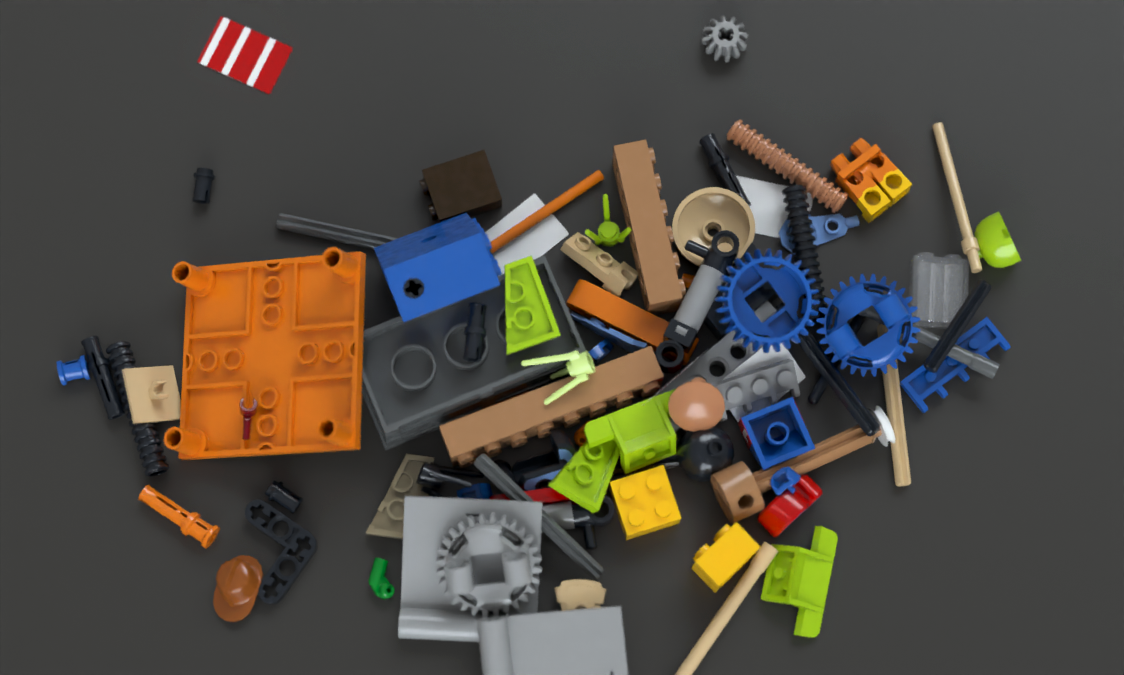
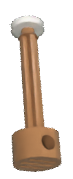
(740, 490)

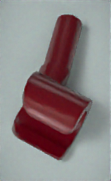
(247, 418)

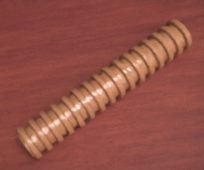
(786, 165)

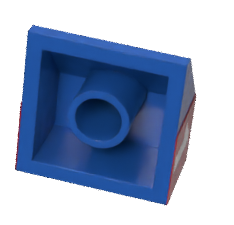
(776, 433)

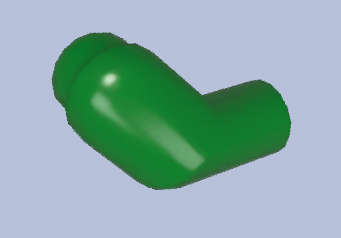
(378, 581)

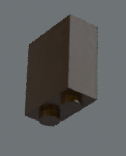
(461, 187)

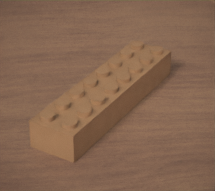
(528, 416)

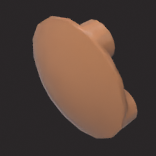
(696, 405)

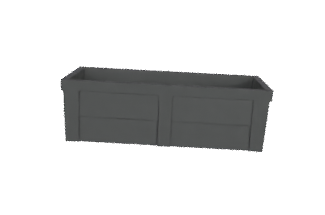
(418, 372)

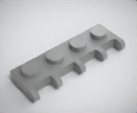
(758, 384)

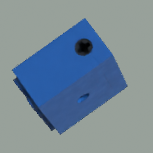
(438, 266)

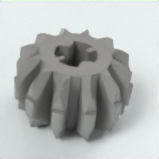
(724, 47)

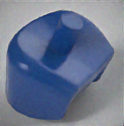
(784, 479)

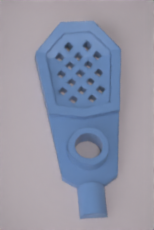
(821, 231)
(612, 335)

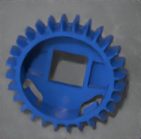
(787, 283)
(892, 310)

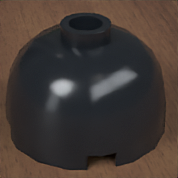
(705, 453)

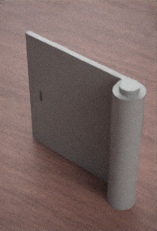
(427, 520)
(554, 643)

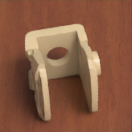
(580, 594)

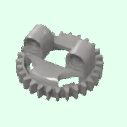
(481, 539)

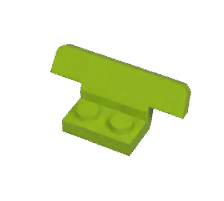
(639, 431)
(802, 579)

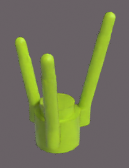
(608, 231)

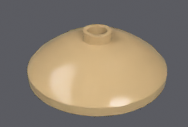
(709, 210)

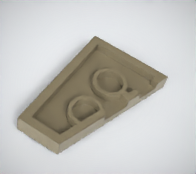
(390, 514)

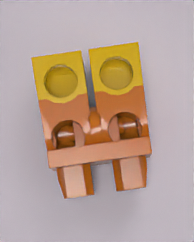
(870, 179)

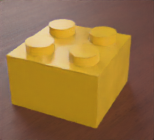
(644, 502)
(725, 557)

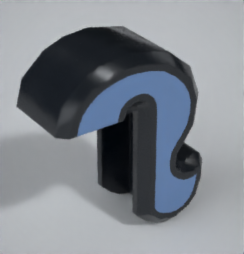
(546, 465)

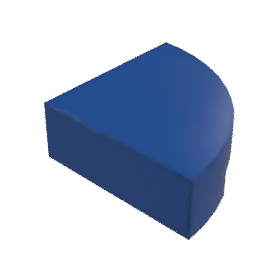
(601, 350)

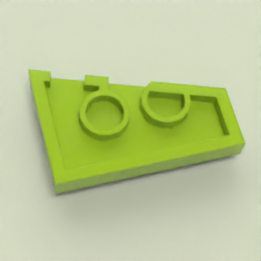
(526, 307)
(588, 474)

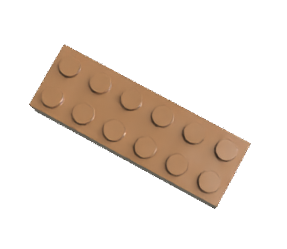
(649, 236)

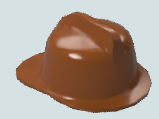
(237, 587)

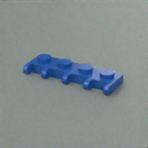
(976, 340)

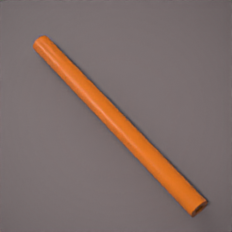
(546, 211)

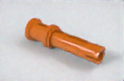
(189, 522)

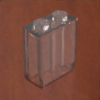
(937, 288)

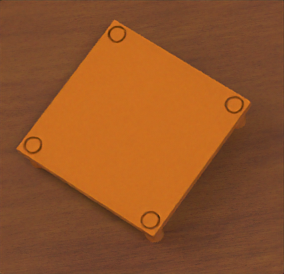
(274, 336)

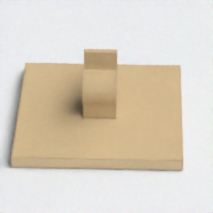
(152, 394)

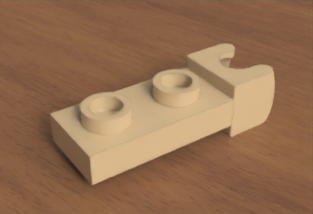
(600, 264)

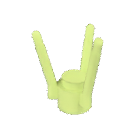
(579, 365)

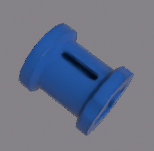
(73, 370)

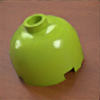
(996, 242)

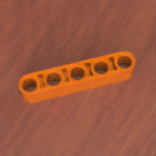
(621, 316)

